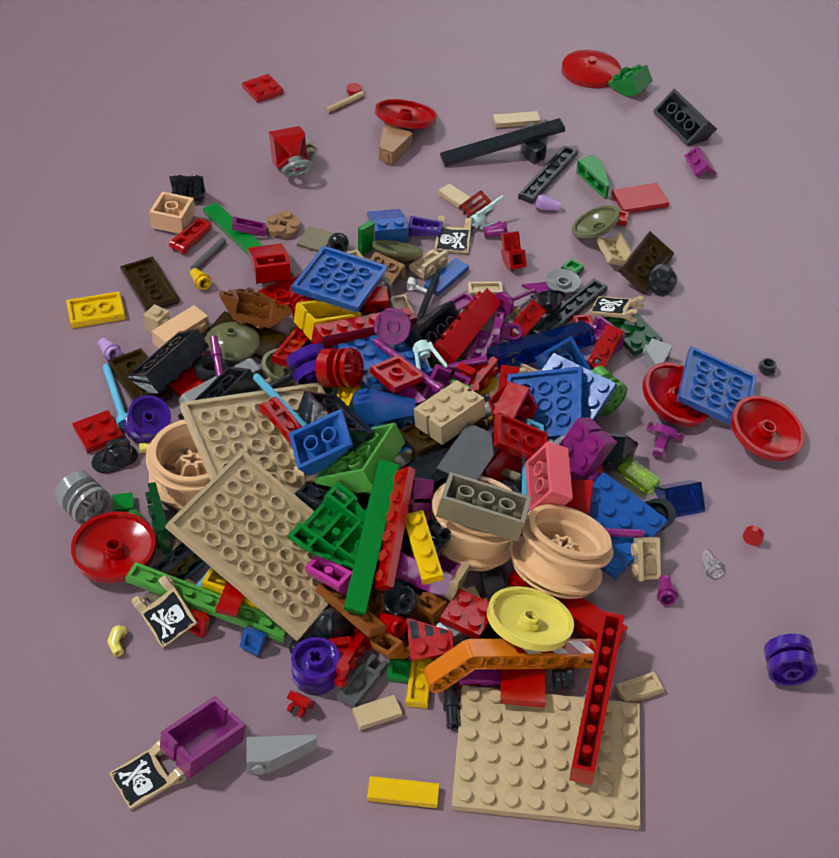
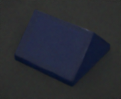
(684, 495)

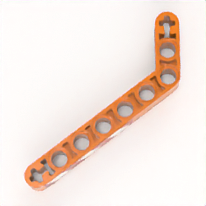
(501, 654)

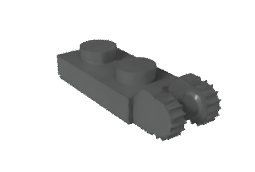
(361, 682)

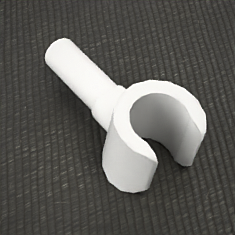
(411, 285)

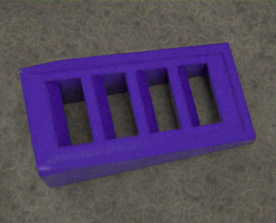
(419, 225)

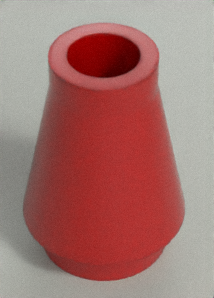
(395, 624)

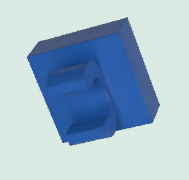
(253, 640)

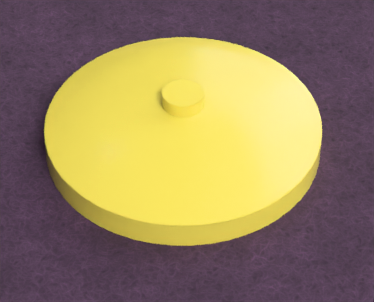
(530, 618)

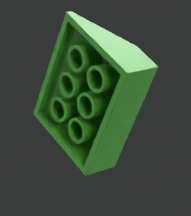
(357, 468)

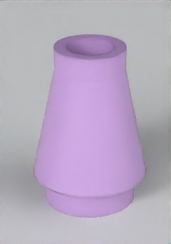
(546, 203)
(109, 349)

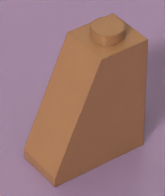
(394, 143)

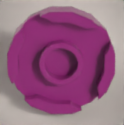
(392, 326)
(501, 330)
(664, 435)

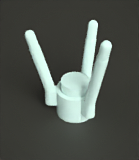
(479, 218)
(423, 349)

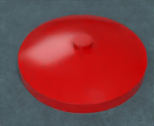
(590, 68)
(405, 113)
(661, 392)
(767, 428)
(111, 544)

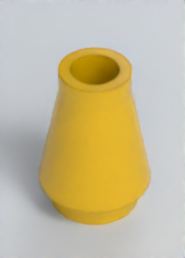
(201, 280)

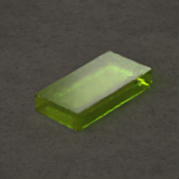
(639, 475)

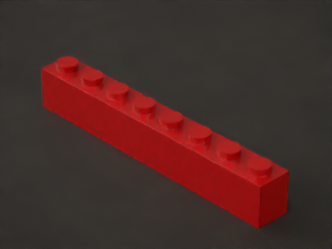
(596, 699)

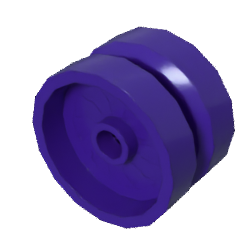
(303, 363)
(146, 418)
(790, 659)
(314, 665)

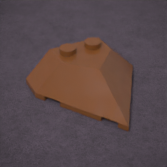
(253, 307)
(428, 611)

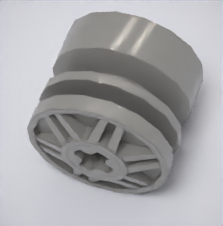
(81, 496)

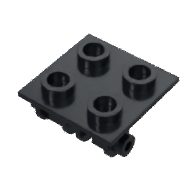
(188, 184)

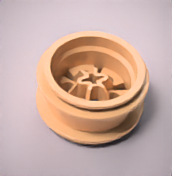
(176, 451)
(471, 545)
(561, 551)

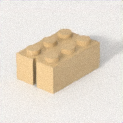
(449, 412)

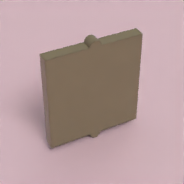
(314, 239)

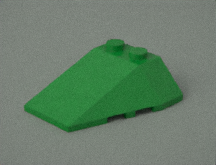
(333, 528)

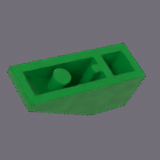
(594, 174)

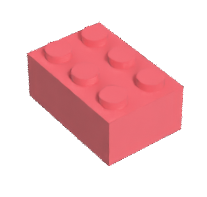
(549, 476)

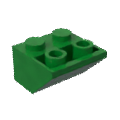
(631, 80)

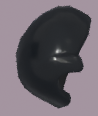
(400, 600)

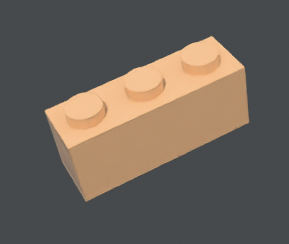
(187, 320)

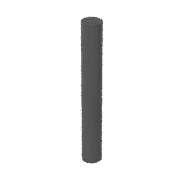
(209, 253)

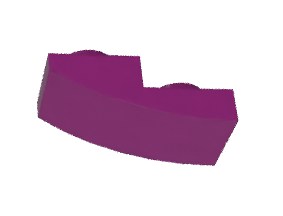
(485, 677)

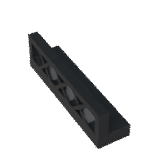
(180, 566)

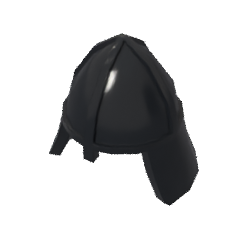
(331, 625)

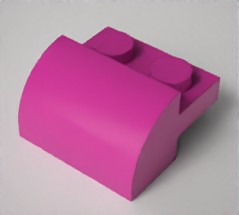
(329, 573)

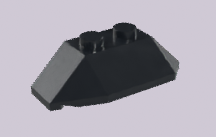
(621, 452)

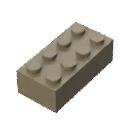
(483, 506)

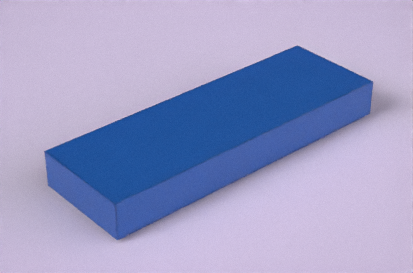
(449, 275)

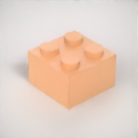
(172, 212)

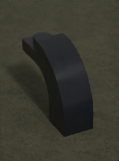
(535, 150)

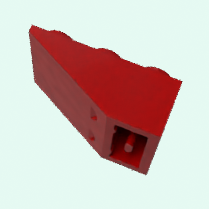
(270, 263)

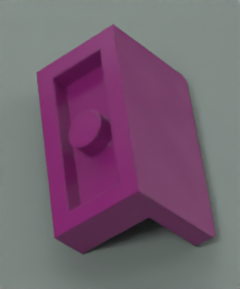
(699, 162)

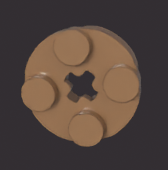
(276, 222)

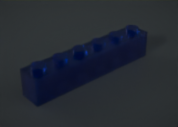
(526, 348)

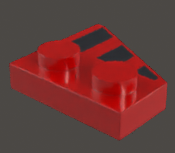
(428, 640)

